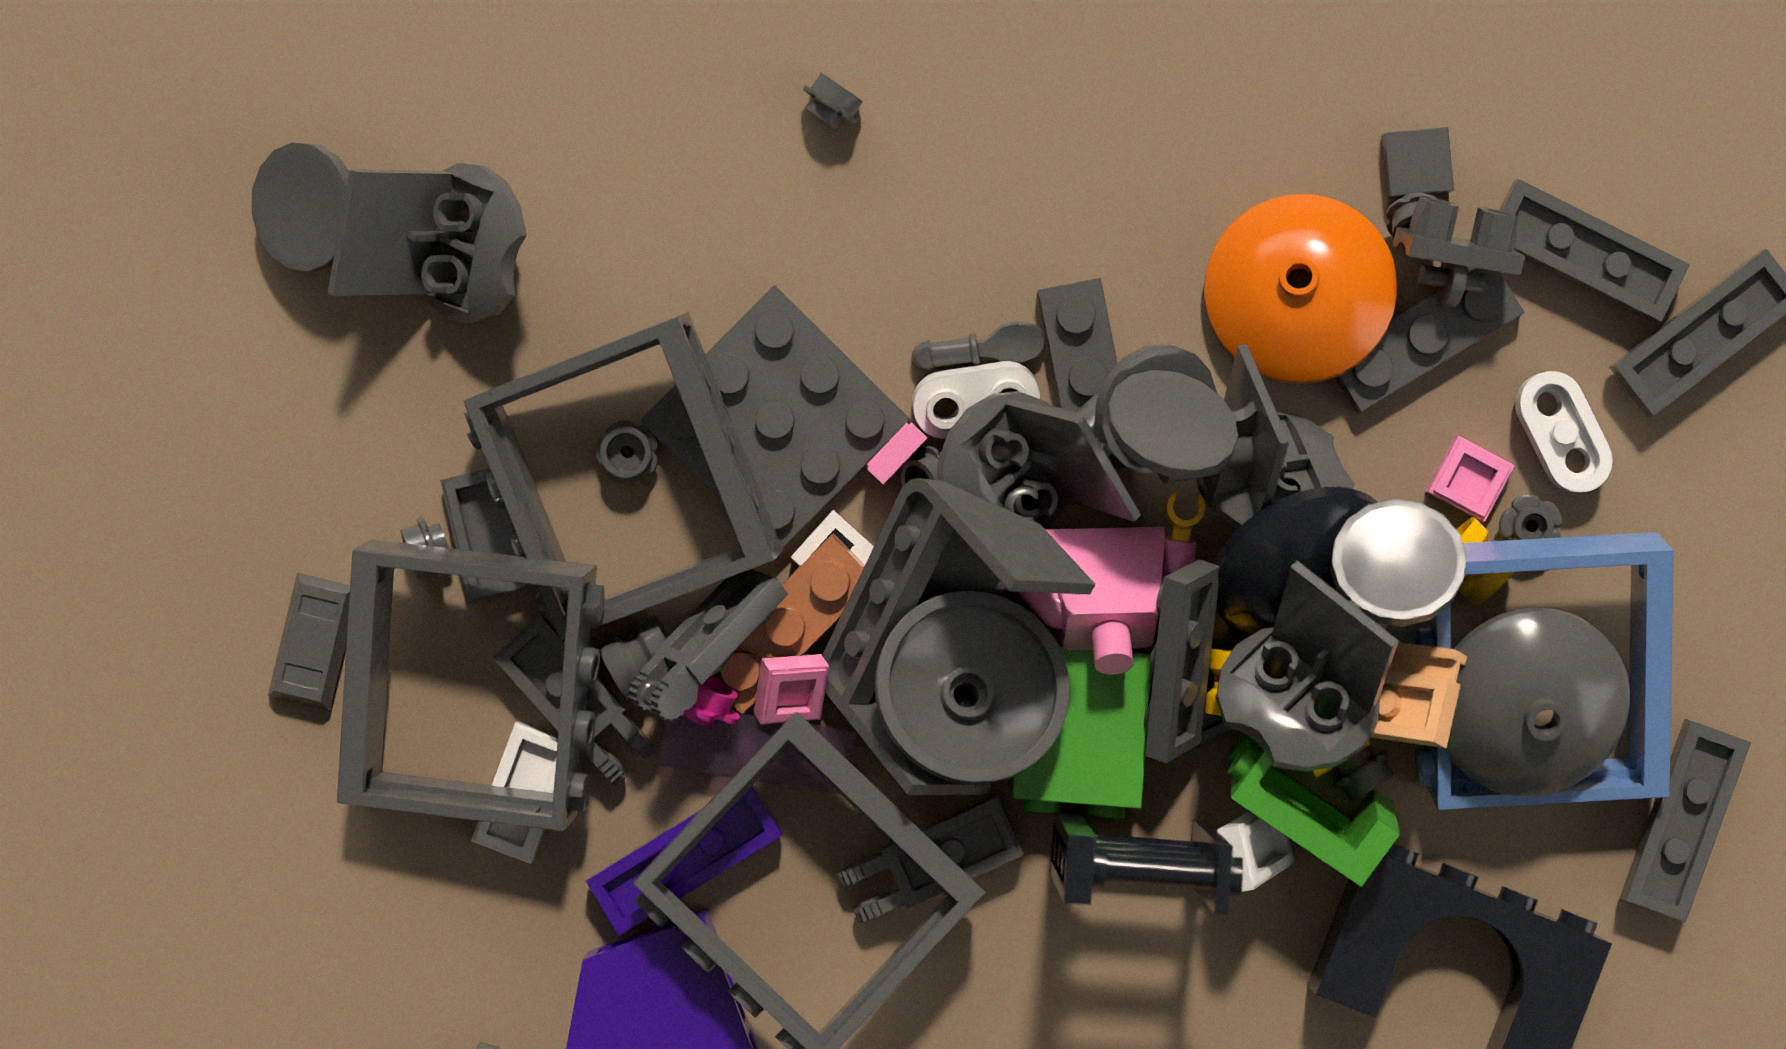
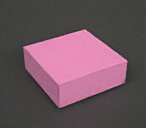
(896, 452)
(1469, 478)
(790, 687)

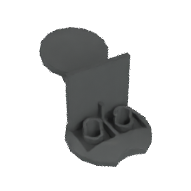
(392, 229)
(1232, 445)
(1058, 452)
(1332, 647)

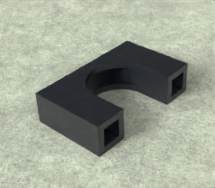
(1550, 958)

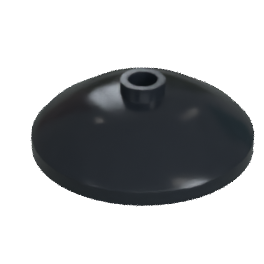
(1263, 549)

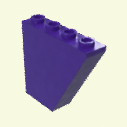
(655, 997)

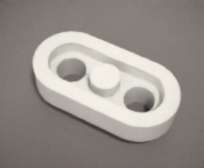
(966, 388)
(1566, 429)

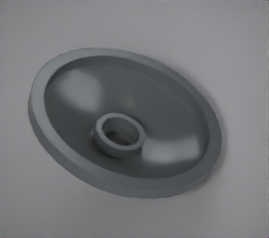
(997, 656)
(1530, 665)

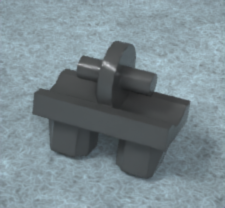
(1432, 239)

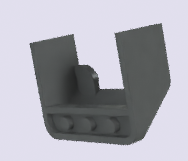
(928, 547)

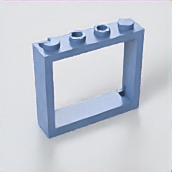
(1650, 674)

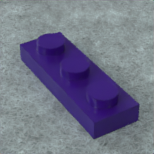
(733, 838)

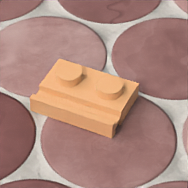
(1419, 695)

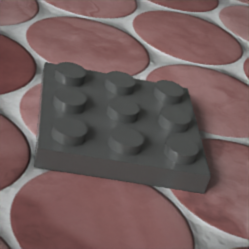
(796, 408)

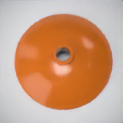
(1312, 329)

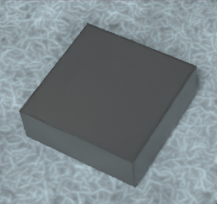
(1417, 162)

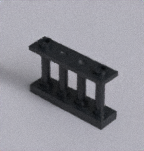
(1089, 860)

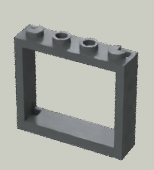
(515, 489)
(366, 686)
(750, 988)

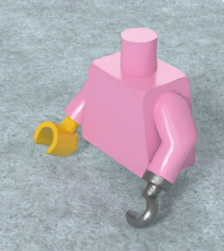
(1127, 573)

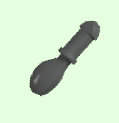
(1009, 342)

